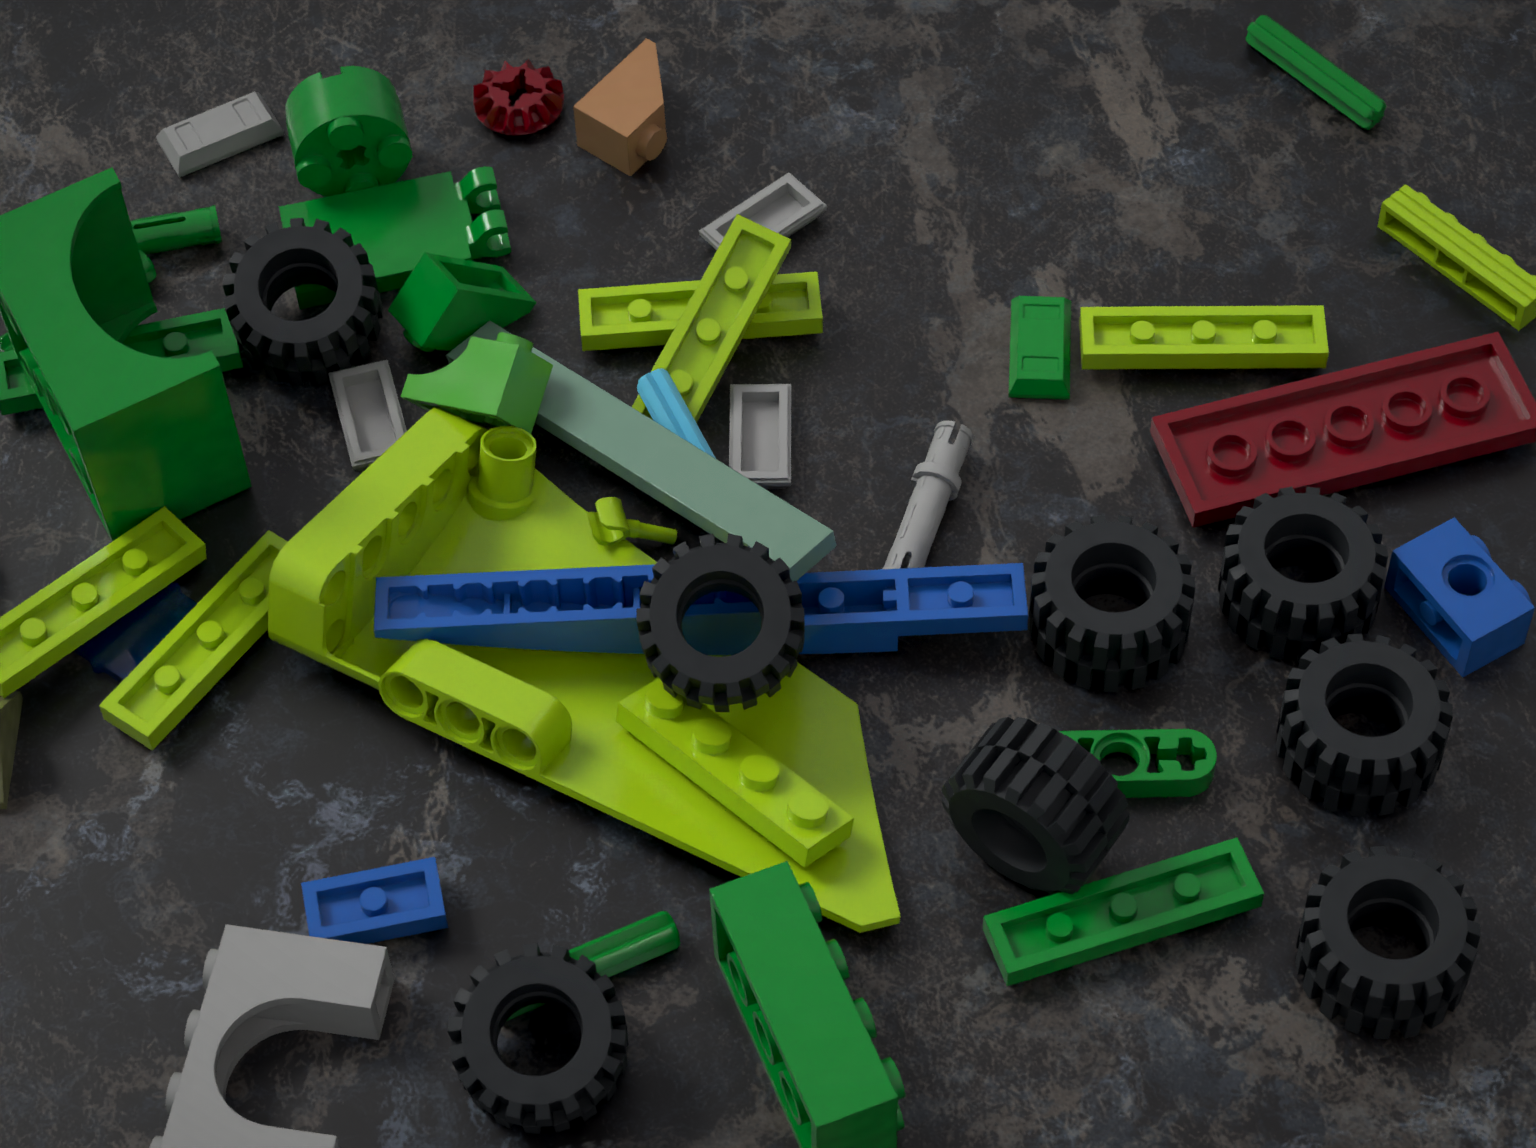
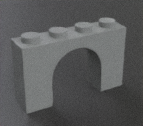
(260, 988)

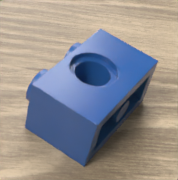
(1466, 629)

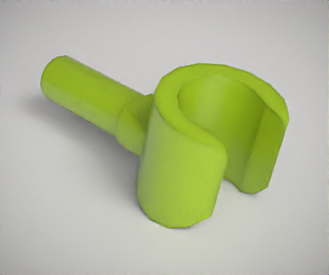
(611, 526)

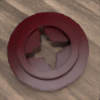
(531, 112)

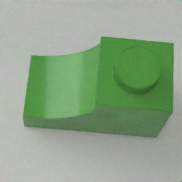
(487, 383)

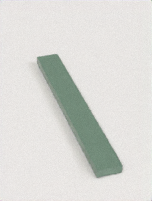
(672, 468)

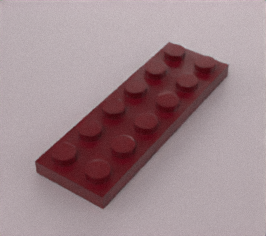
(1347, 427)

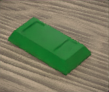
(1040, 347)

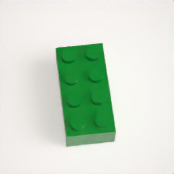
(802, 1014)

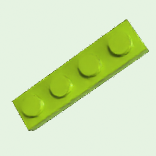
(720, 311)
(650, 312)
(1203, 337)
(94, 596)
(196, 650)
(736, 772)

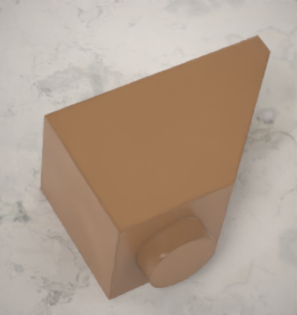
(625, 113)

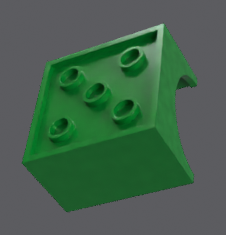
(130, 421)

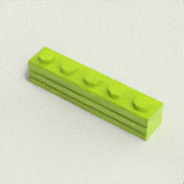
(1460, 255)

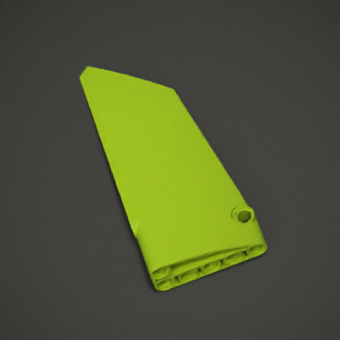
(475, 503)

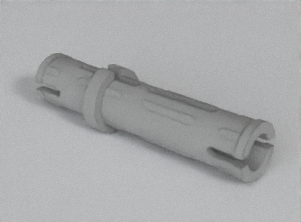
(934, 485)

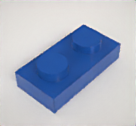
(376, 903)

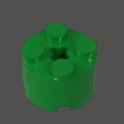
(347, 131)

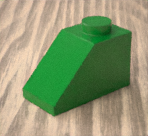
(454, 298)

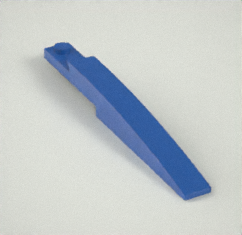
(598, 608)

